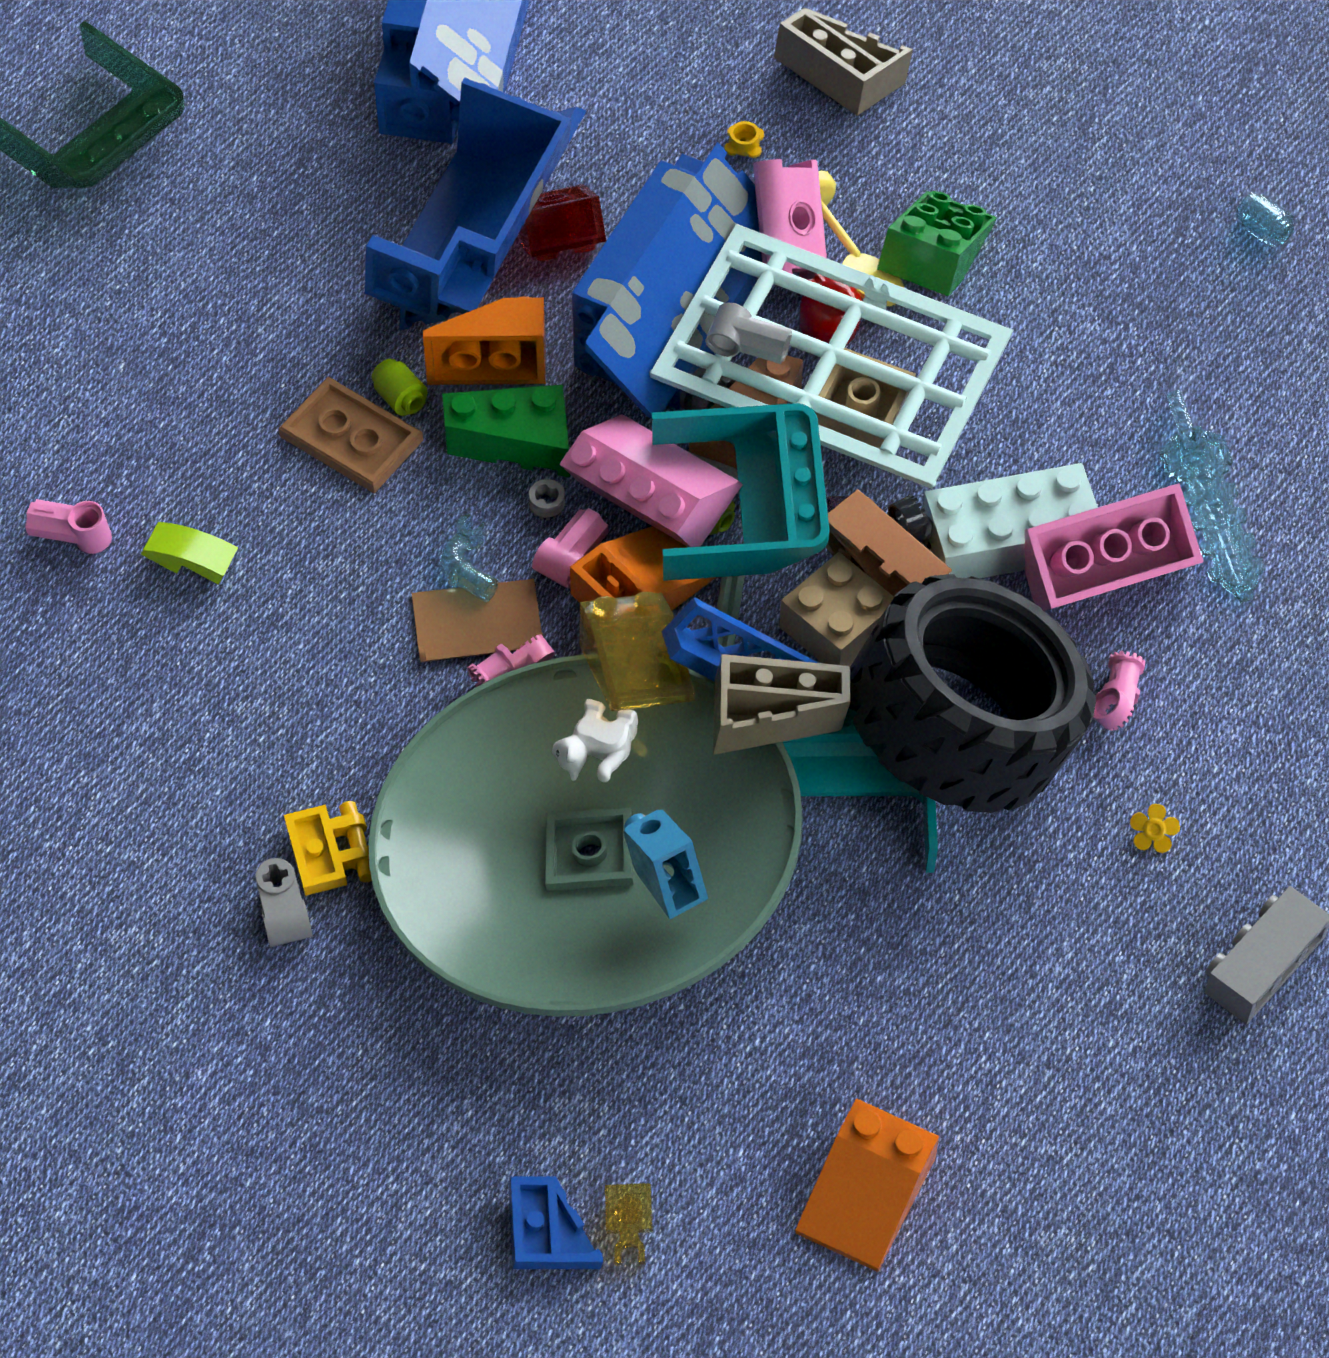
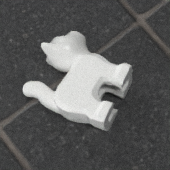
(597, 738)

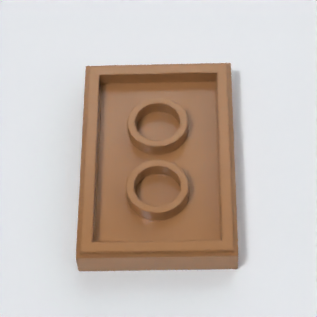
(351, 434)

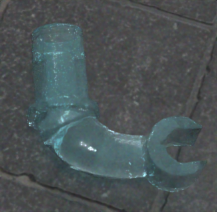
(459, 568)

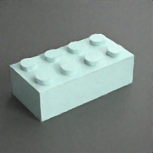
(984, 522)

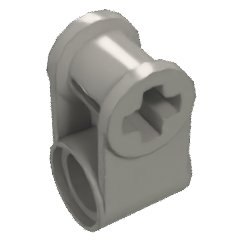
(282, 906)

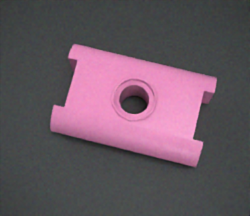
(790, 207)

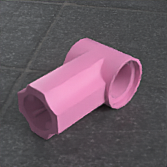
(77, 524)
(575, 541)

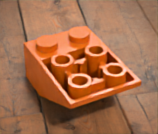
(631, 567)

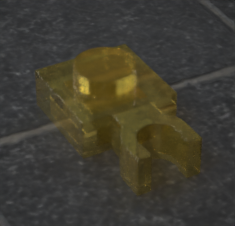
(628, 1214)

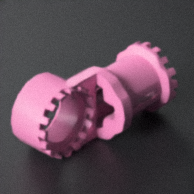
(504, 661)
(1119, 690)

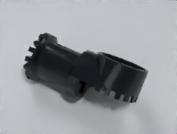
(912, 519)

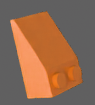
(489, 345)
(868, 1184)

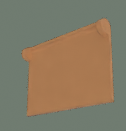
(461, 625)

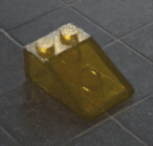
(629, 652)

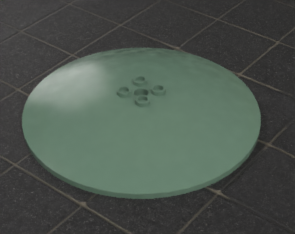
(487, 834)

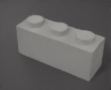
(1266, 953)

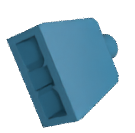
(657, 842)

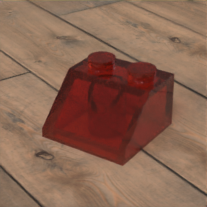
(562, 222)

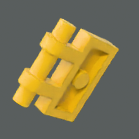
(316, 850)

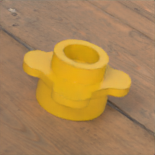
(744, 139)

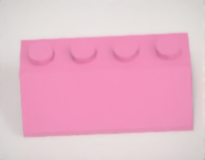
(651, 481)
(1110, 547)

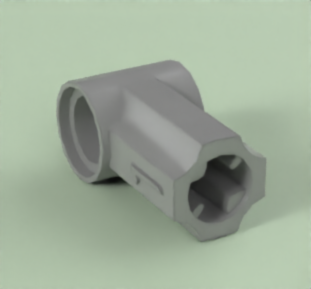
(738, 332)

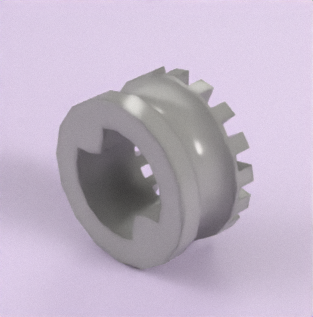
(540, 507)

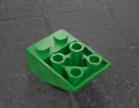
(935, 242)

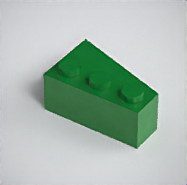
(509, 426)

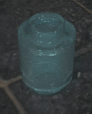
(1265, 219)

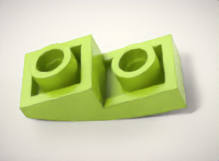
(180, 546)

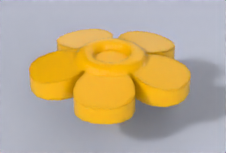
(1154, 829)

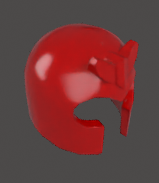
(821, 319)

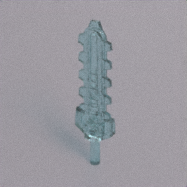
(1201, 461)

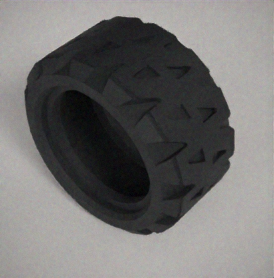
(936, 736)

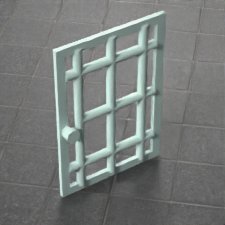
(871, 309)

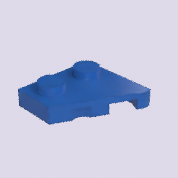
(546, 1228)

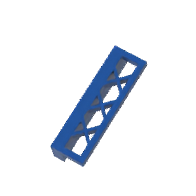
(703, 655)

